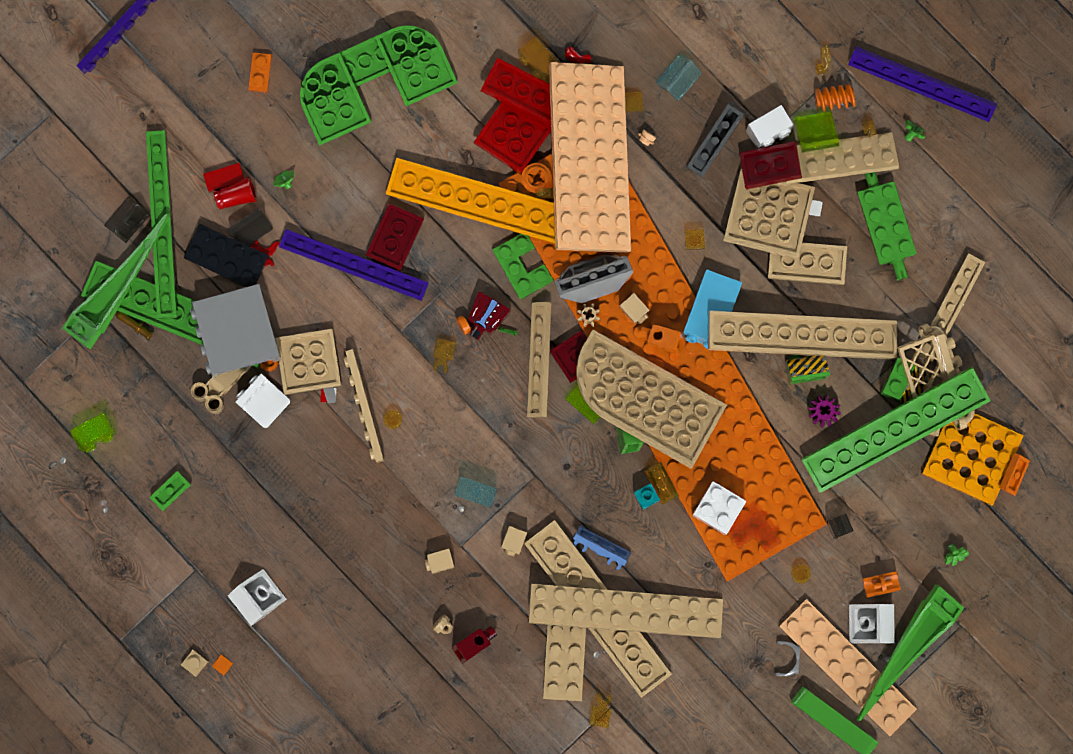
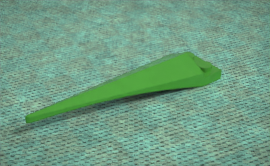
(97, 310)
(929, 622)

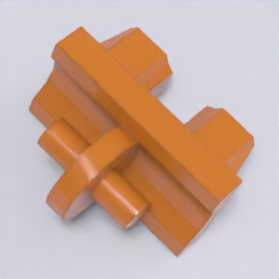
(881, 584)

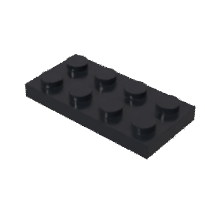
(226, 256)

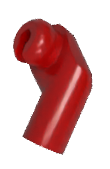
(573, 57)

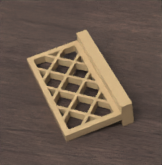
(942, 357)

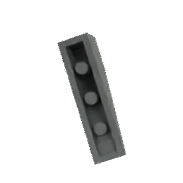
(716, 138)

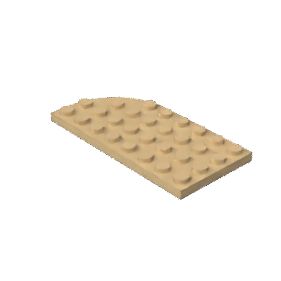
(646, 399)

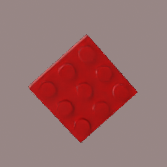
(512, 137)

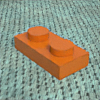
(260, 72)
(1014, 474)

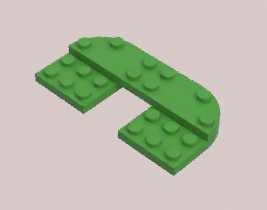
(330, 86)

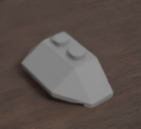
(593, 278)

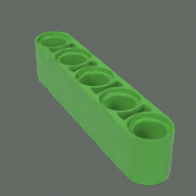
(834, 721)

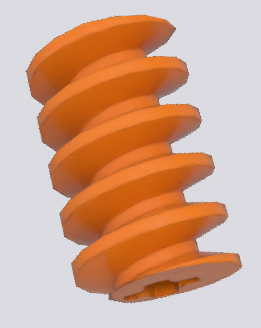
(834, 97)

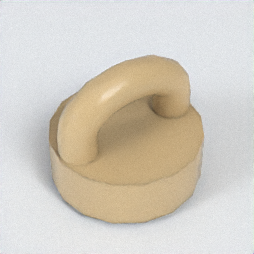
(441, 623)

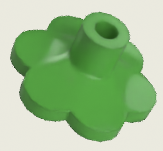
(284, 179)

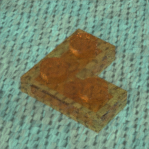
(755, 528)

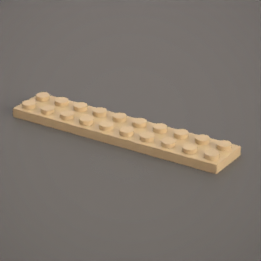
(802, 335)
(625, 611)
(626, 648)

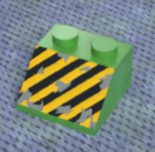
(806, 369)
(896, 385)

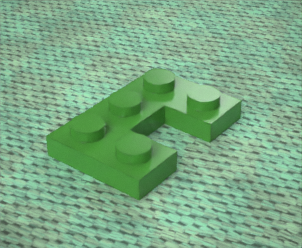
(522, 282)

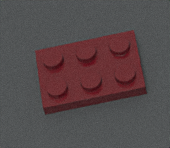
(770, 165)
(395, 237)

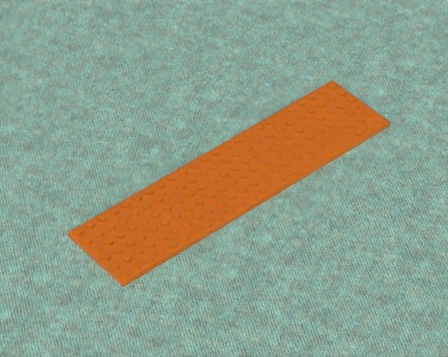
(742, 447)

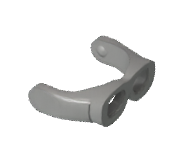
(795, 670)

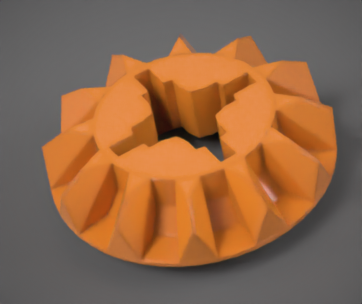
(533, 169)

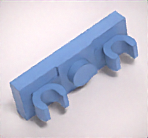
(601, 546)

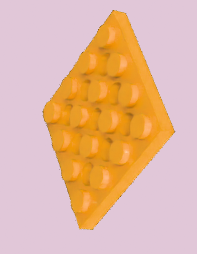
(970, 485)

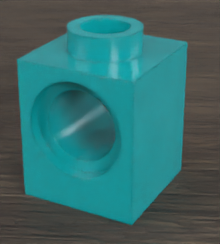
(646, 496)

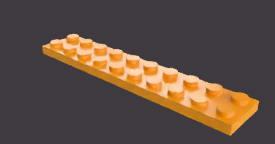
(472, 199)

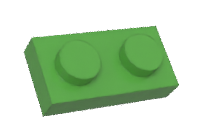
(170, 491)

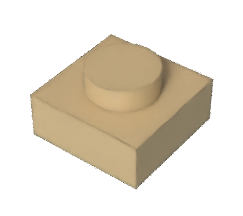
(194, 663)

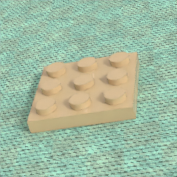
(308, 361)

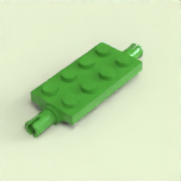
(886, 224)

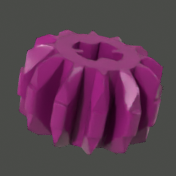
(831, 409)

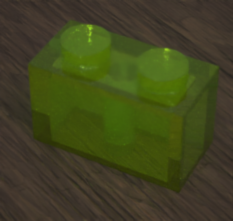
(93, 432)

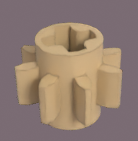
(591, 320)

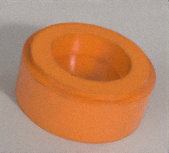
(463, 324)
(269, 365)

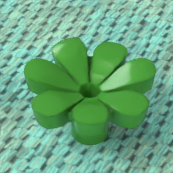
(913, 131)
(955, 555)

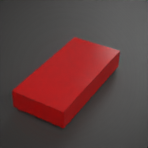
(223, 177)

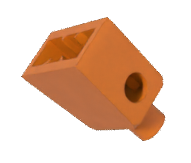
(671, 341)

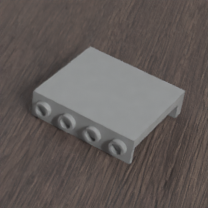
(234, 330)

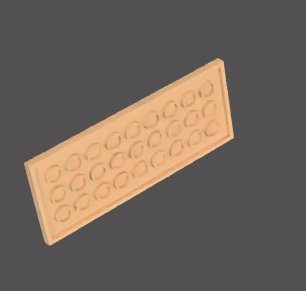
(589, 157)

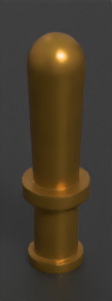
(134, 325)

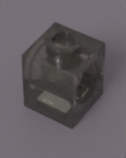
(839, 526)

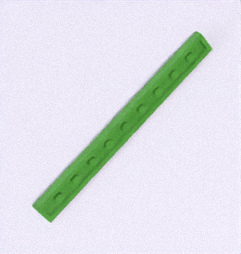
(159, 207)

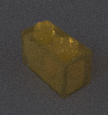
(537, 58)

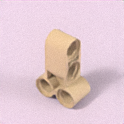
(217, 388)

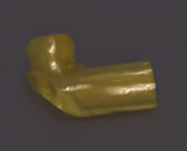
(826, 61)

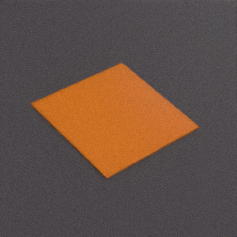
(222, 664)

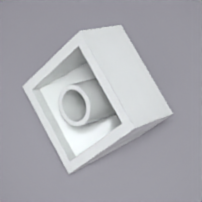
(256, 597)
(871, 623)

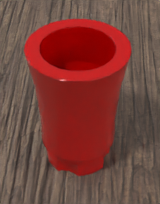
(235, 194)

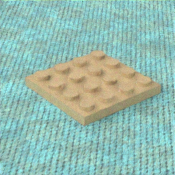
(770, 217)

